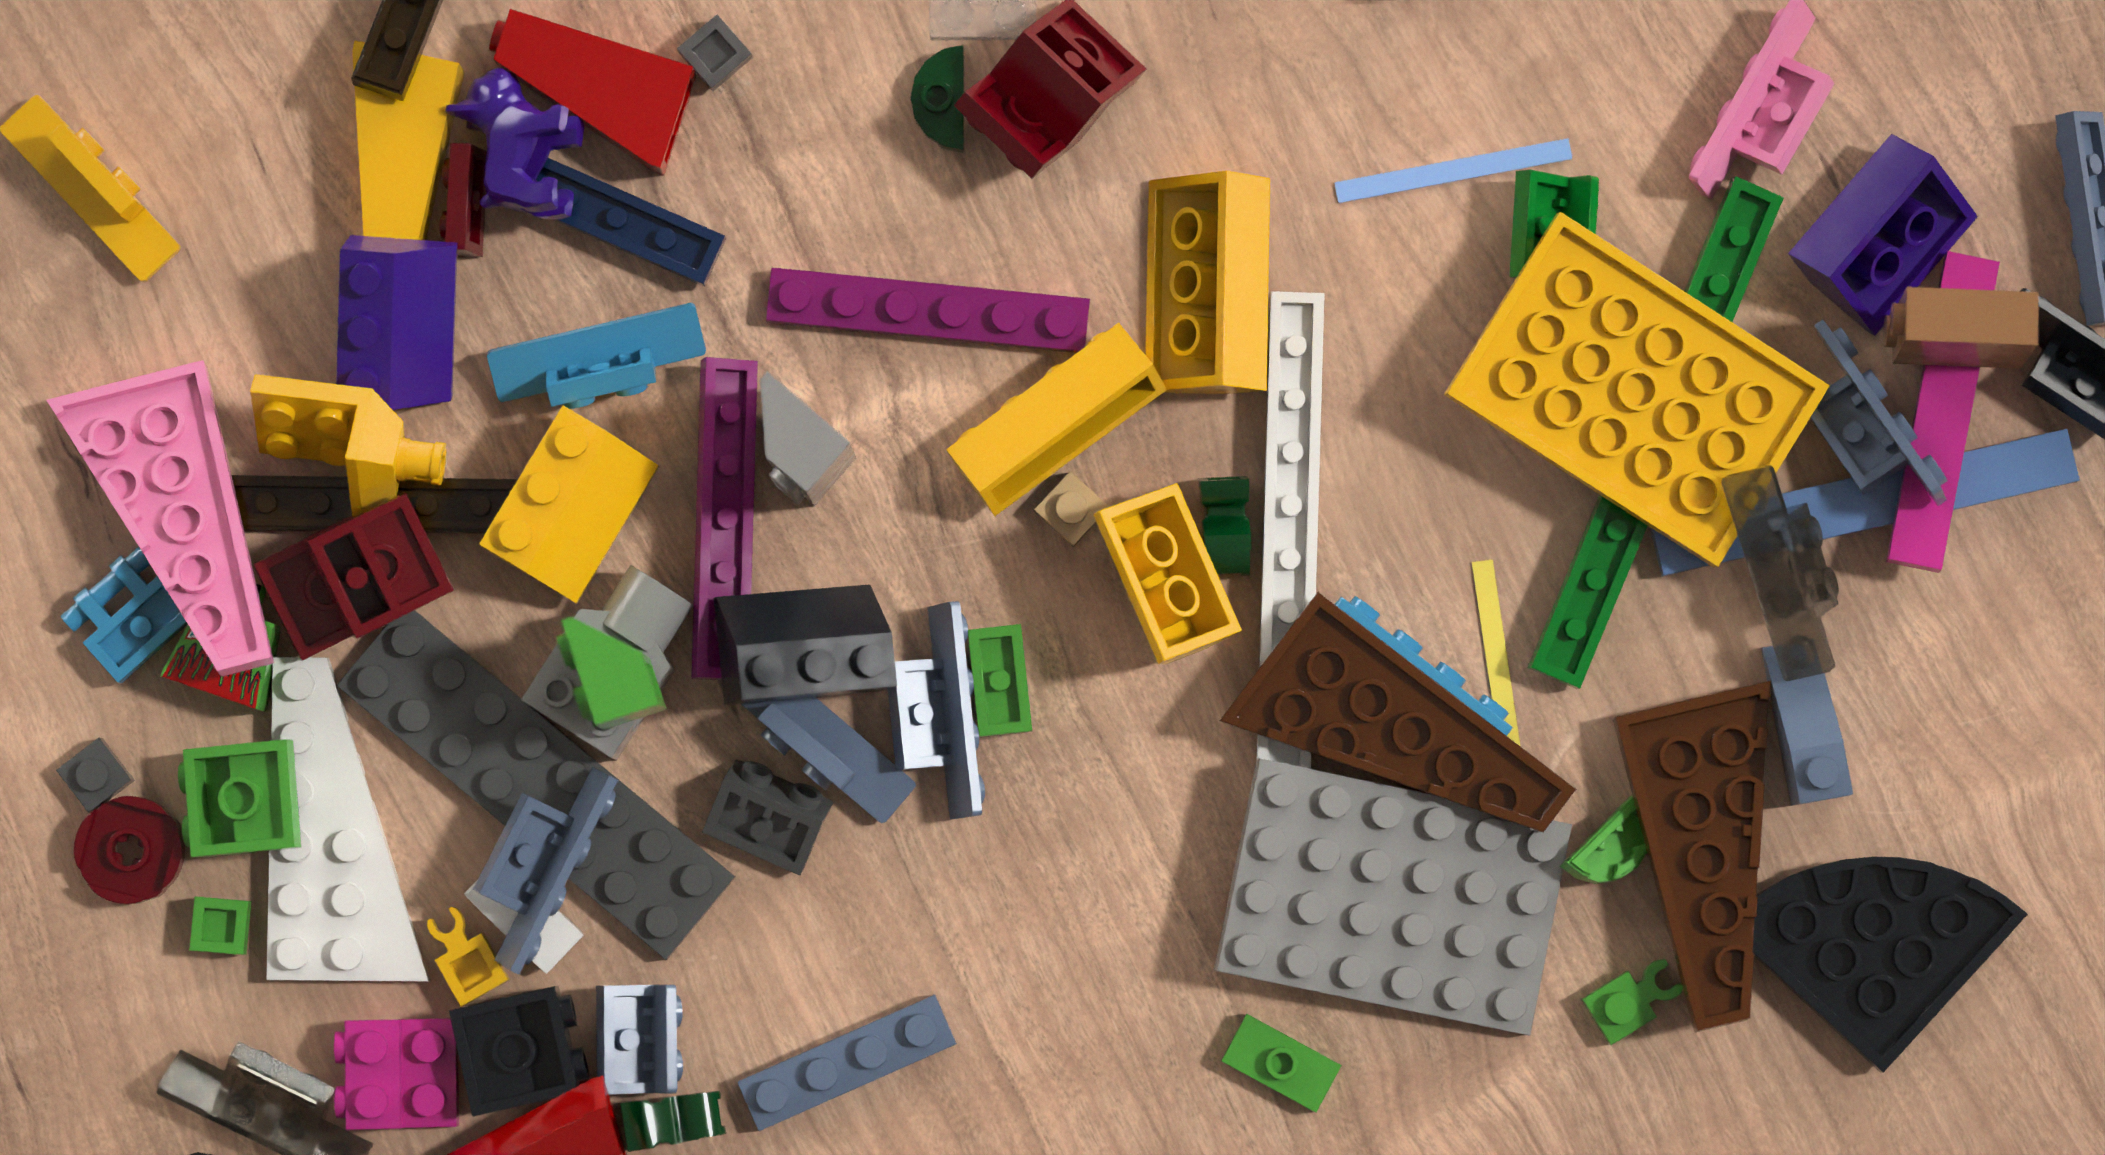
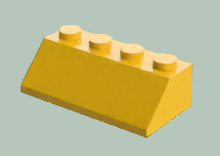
(1208, 282)

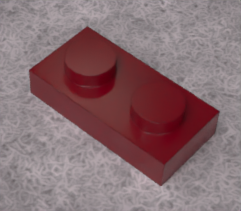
(465, 185)

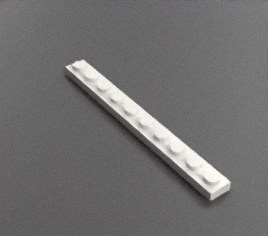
(1290, 478)

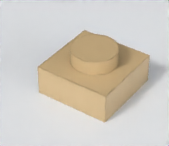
(1070, 508)

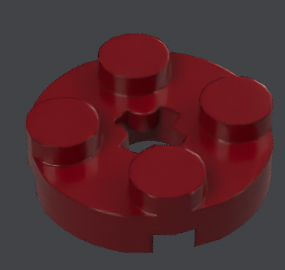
(103, 866)

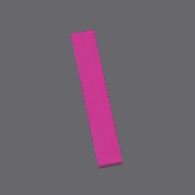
(1942, 429)

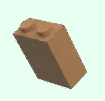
(1962, 327)

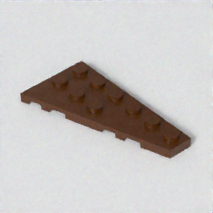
(1701, 814)

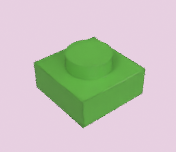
(220, 925)

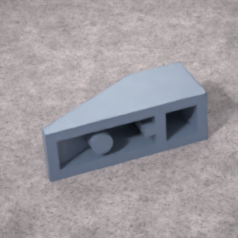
(1807, 735)

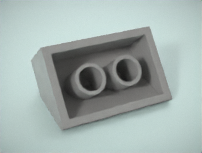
(800, 445)

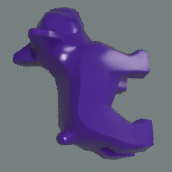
(518, 145)

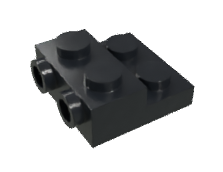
(518, 1050)

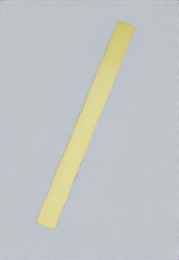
(1494, 641)

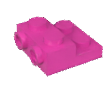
(398, 1074)

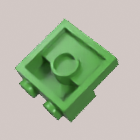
(240, 798)

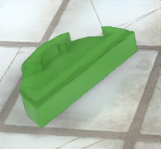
(1611, 849)

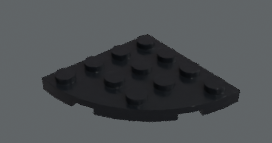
(1879, 944)

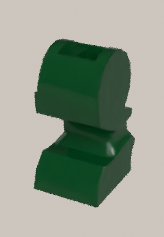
(1225, 524)
(671, 1120)

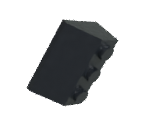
(803, 644)

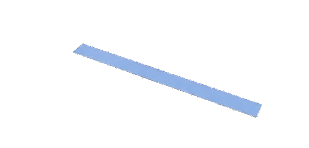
(1453, 170)

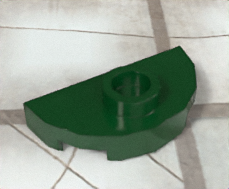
(933, 98)

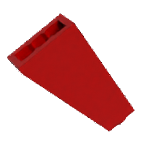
(612, 87)
(570, 1124)

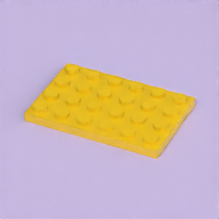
(1633, 387)

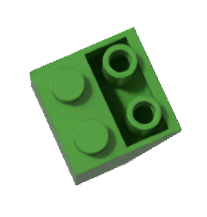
(614, 676)

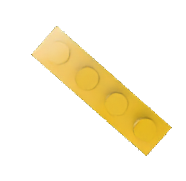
(1056, 418)

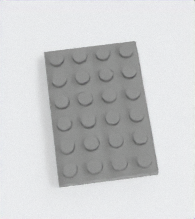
(1391, 898)

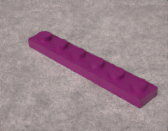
(927, 310)
(723, 499)

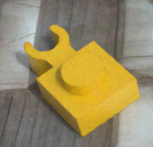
(468, 963)

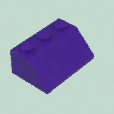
(1883, 232)
(397, 318)

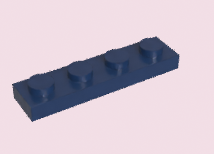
(637, 225)

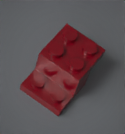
(1050, 87)
(353, 577)

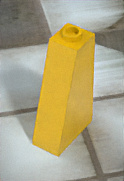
(404, 148)

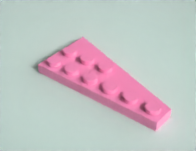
(170, 480)

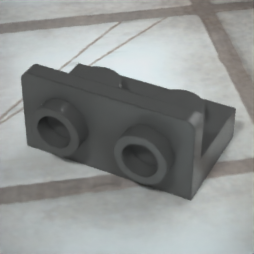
(767, 815)

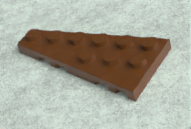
(1368, 707)

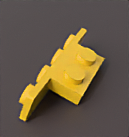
(95, 193)

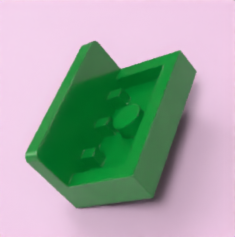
(1539, 199)

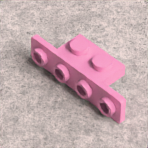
(1770, 107)

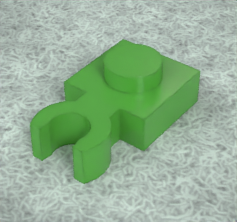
(1624, 1005)

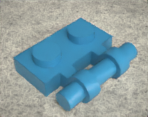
(135, 630)

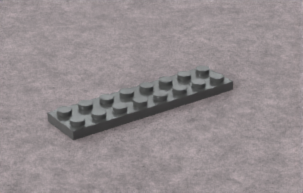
(502, 747)

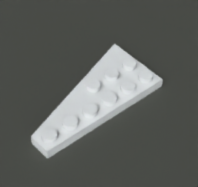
(338, 896)

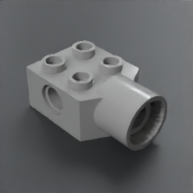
(637, 614)

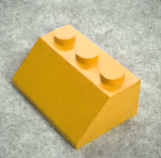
(569, 504)
(1167, 574)

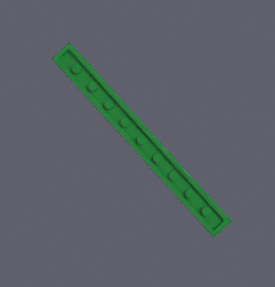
(1612, 533)

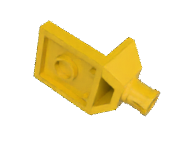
(341, 429)

